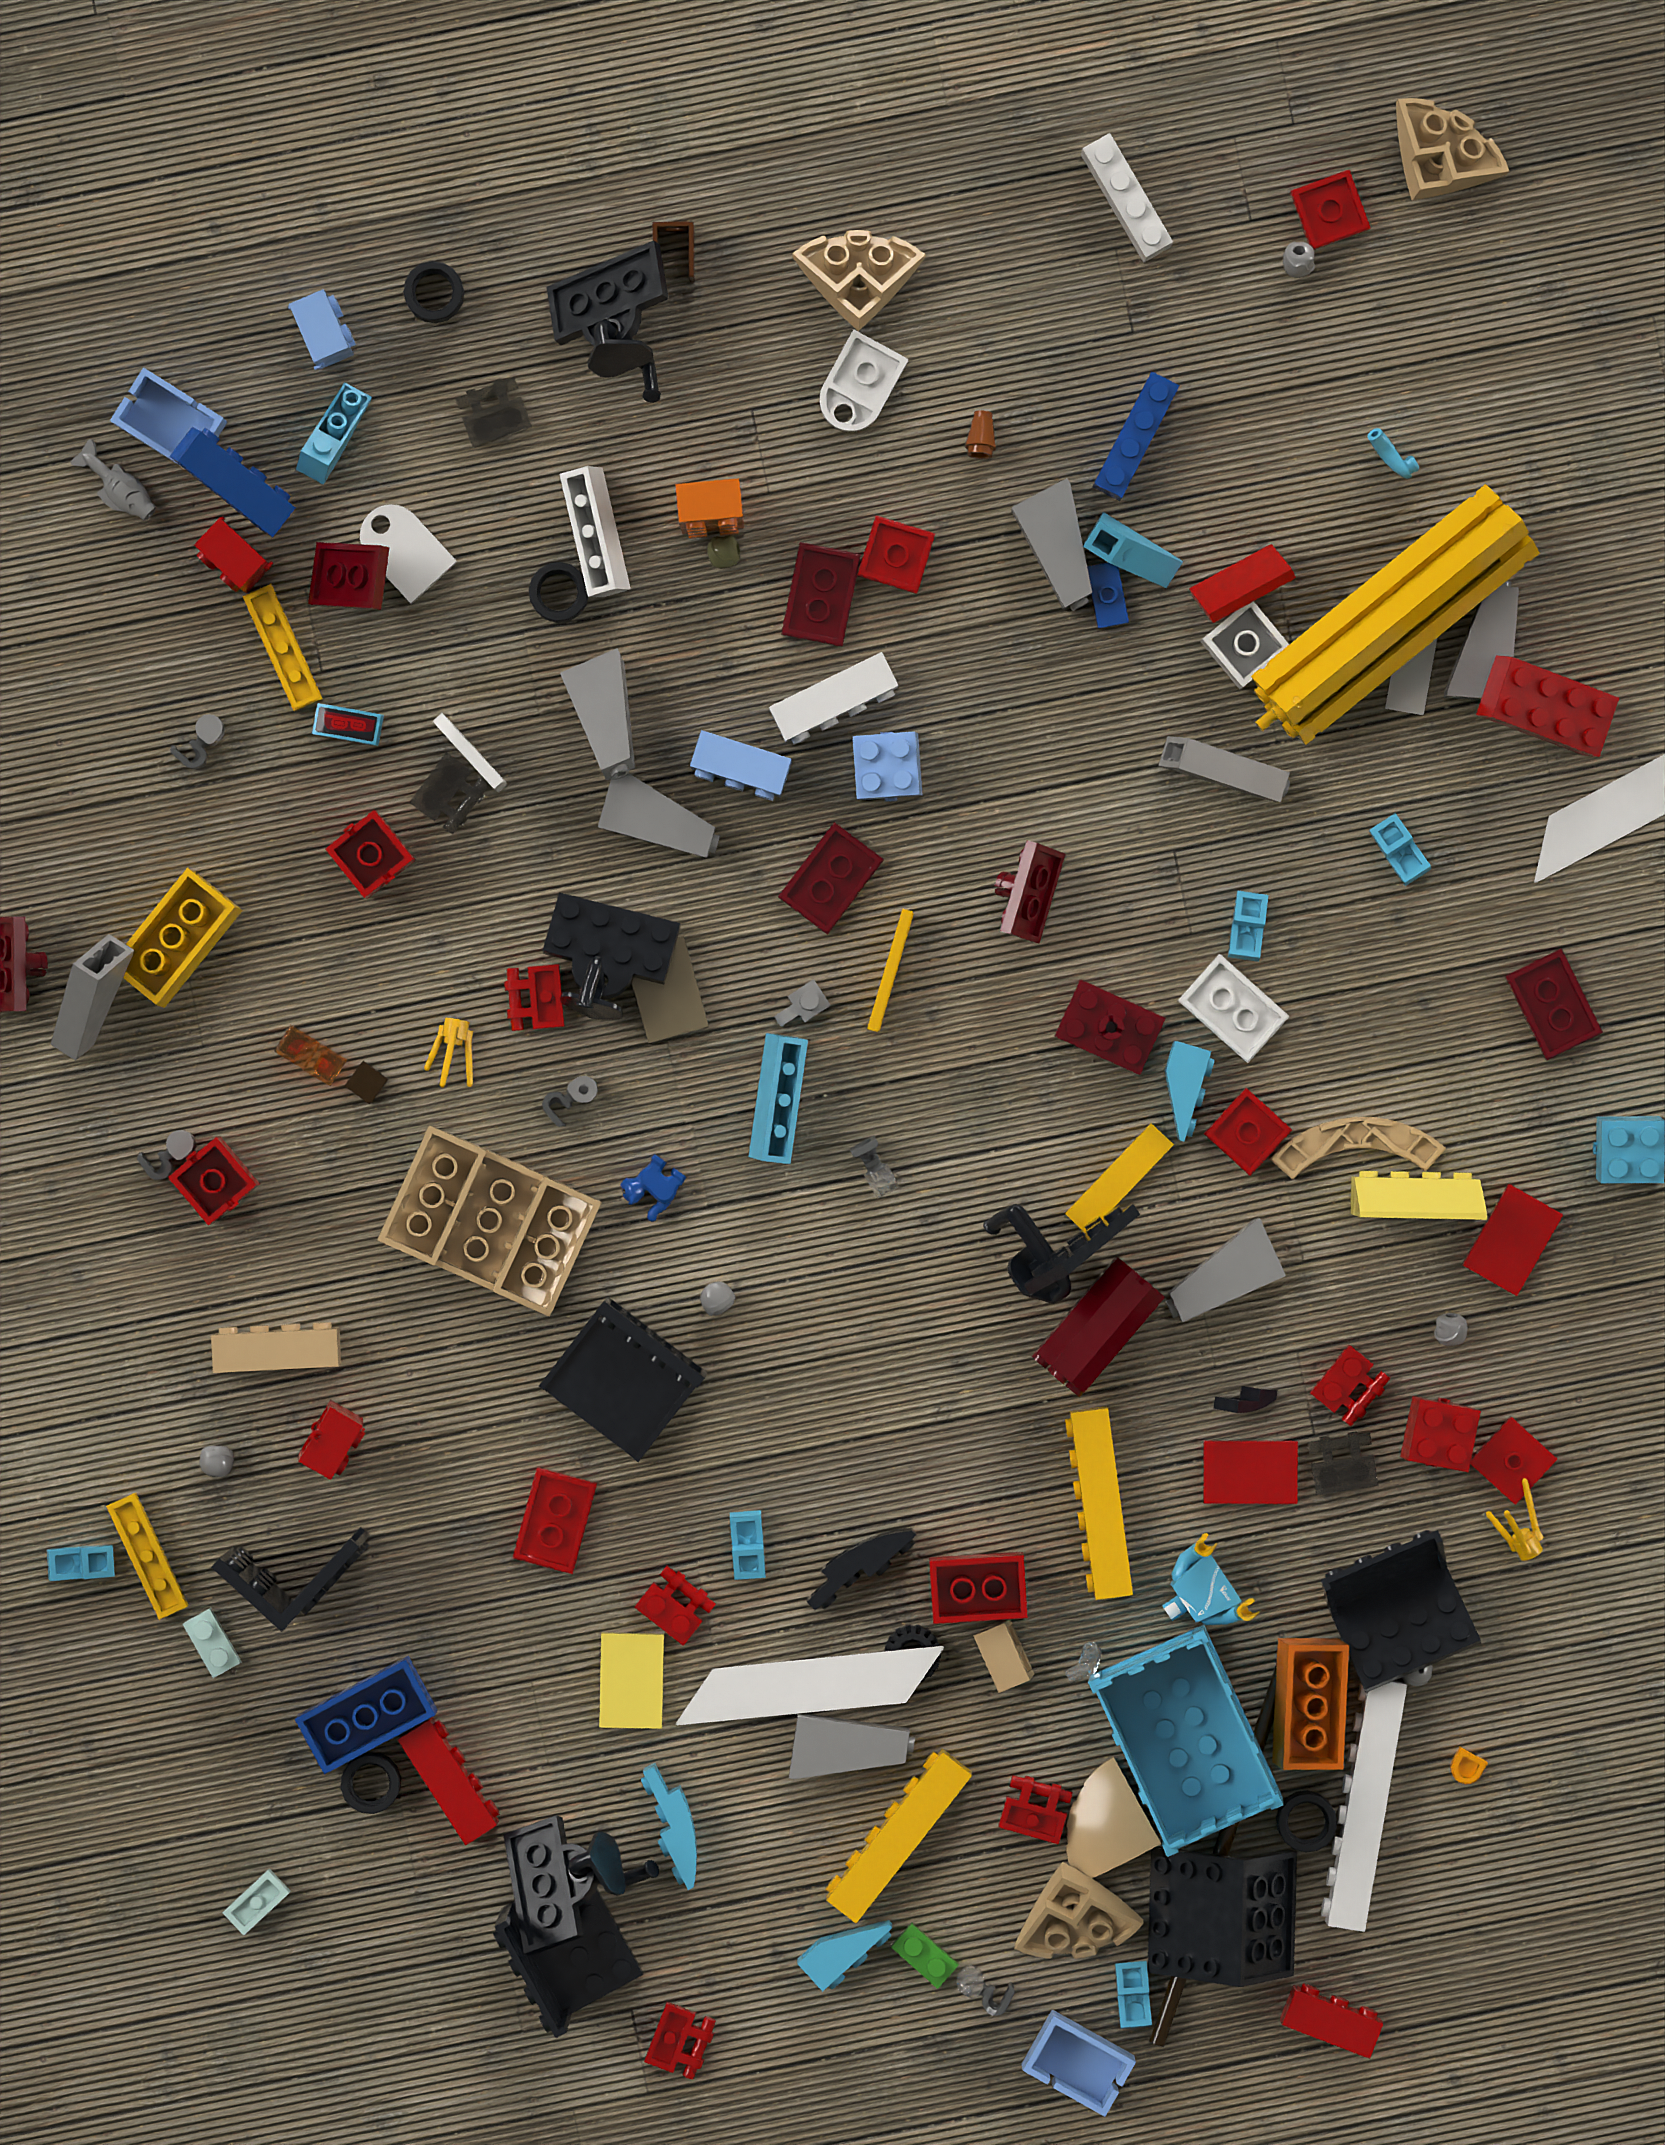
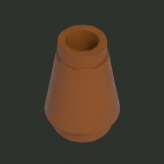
(981, 436)

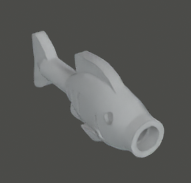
(120, 489)

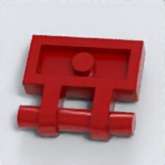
(544, 996)
(1343, 1378)
(668, 1612)
(1034, 1819)
(670, 2038)

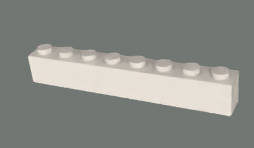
(1364, 1806)

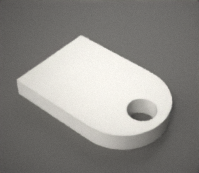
(861, 381)
(414, 556)
(470, 752)

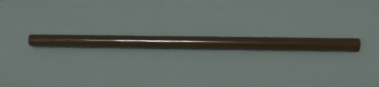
(1221, 1847)

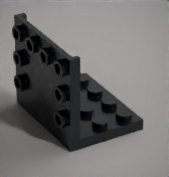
(623, 1378)
(260, 1588)
(1399, 1610)
(1222, 1916)
(574, 1972)

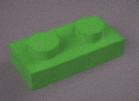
(924, 1955)

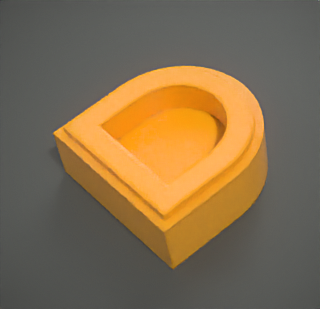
(1467, 1766)

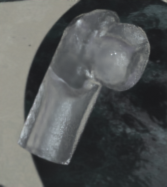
(1088, 1663)

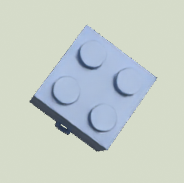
(321, 328)
(887, 766)

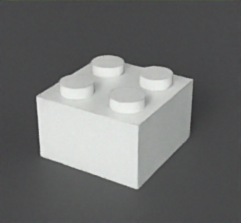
(1244, 643)

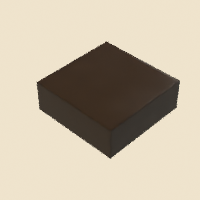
(366, 1082)

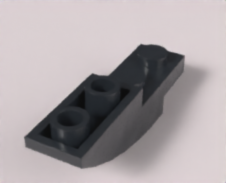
(870, 1555)

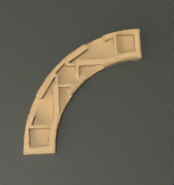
(1353, 1134)

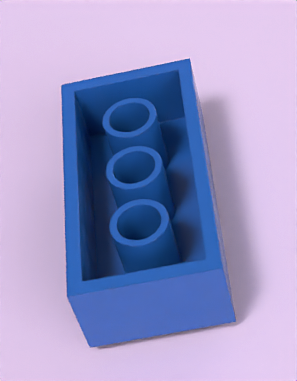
(366, 1714)

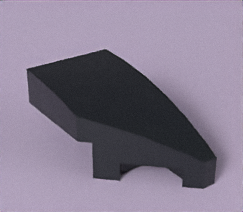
(1249, 1401)

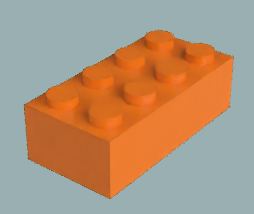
(710, 507)
(1310, 1703)

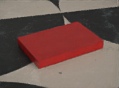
(1242, 583)
(1512, 1239)
(1250, 1472)
(554, 1520)

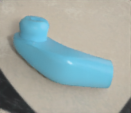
(1390, 456)

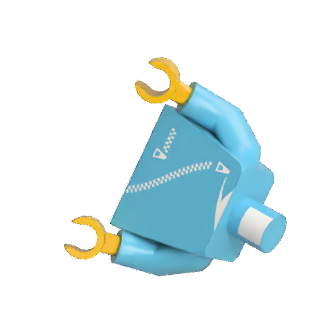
(1205, 1589)

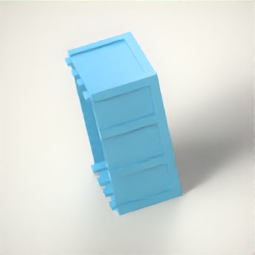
(1186, 1739)

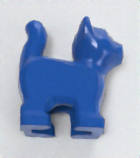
(659, 1186)

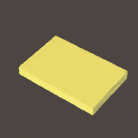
(631, 1680)

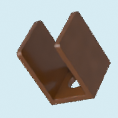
(679, 227)

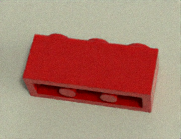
(1332, 2020)

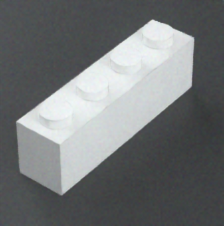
(1126, 197)
(595, 531)
(833, 697)

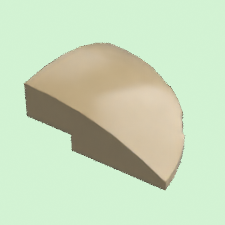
(1443, 150)
(858, 271)
(1107, 1823)
(1075, 1918)

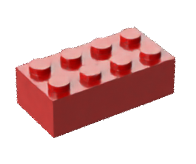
(1547, 706)

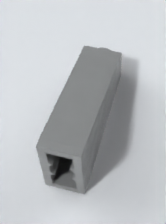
(1055, 539)
(1488, 635)
(602, 706)
(1224, 768)
(648, 815)
(90, 995)
(1231, 1271)
(842, 1745)

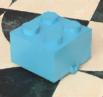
(1630, 1149)

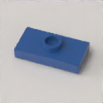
(1107, 595)

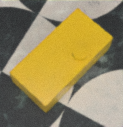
(178, 937)

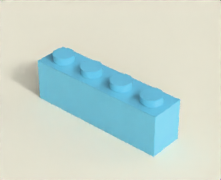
(778, 1098)

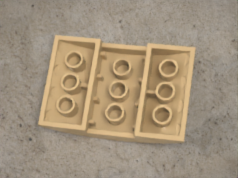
(489, 1220)

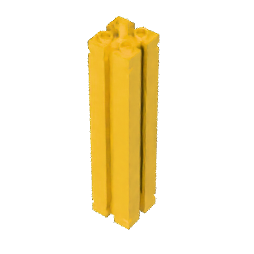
(1393, 616)

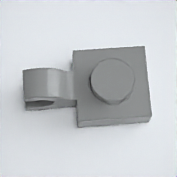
(805, 1002)

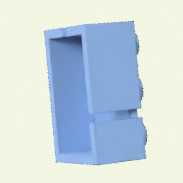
(163, 414)
(740, 765)
(1079, 2062)

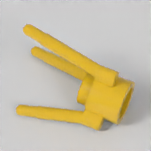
(454, 1033)
(1523, 1541)

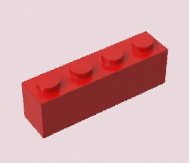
(448, 1780)

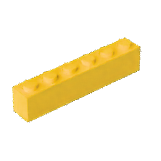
(1100, 1501)
(898, 1835)

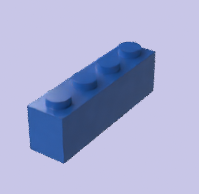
(1135, 436)
(232, 481)

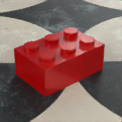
(978, 1587)

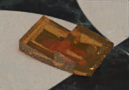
(310, 1055)

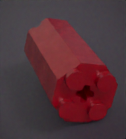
(1098, 1326)

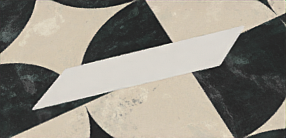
(1603, 817)
(809, 1685)

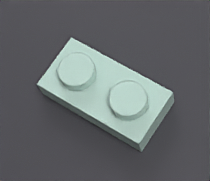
(211, 1642)
(256, 1901)

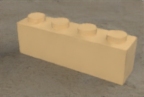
(276, 1349)

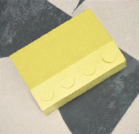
(1417, 1197)

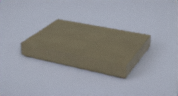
(674, 1006)

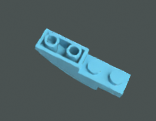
(680, 1836)

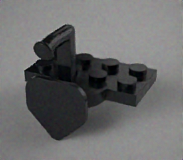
(607, 310)
(609, 945)
(1039, 1269)
(549, 1885)

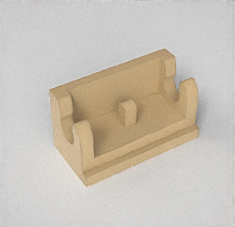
(1004, 1655)

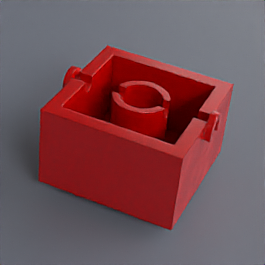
(230, 553)
(370, 854)
(213, 1180)
(1440, 1433)
(328, 1445)

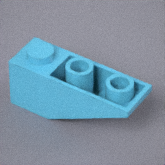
(332, 433)
(1131, 551)
(1184, 1078)
(837, 1952)

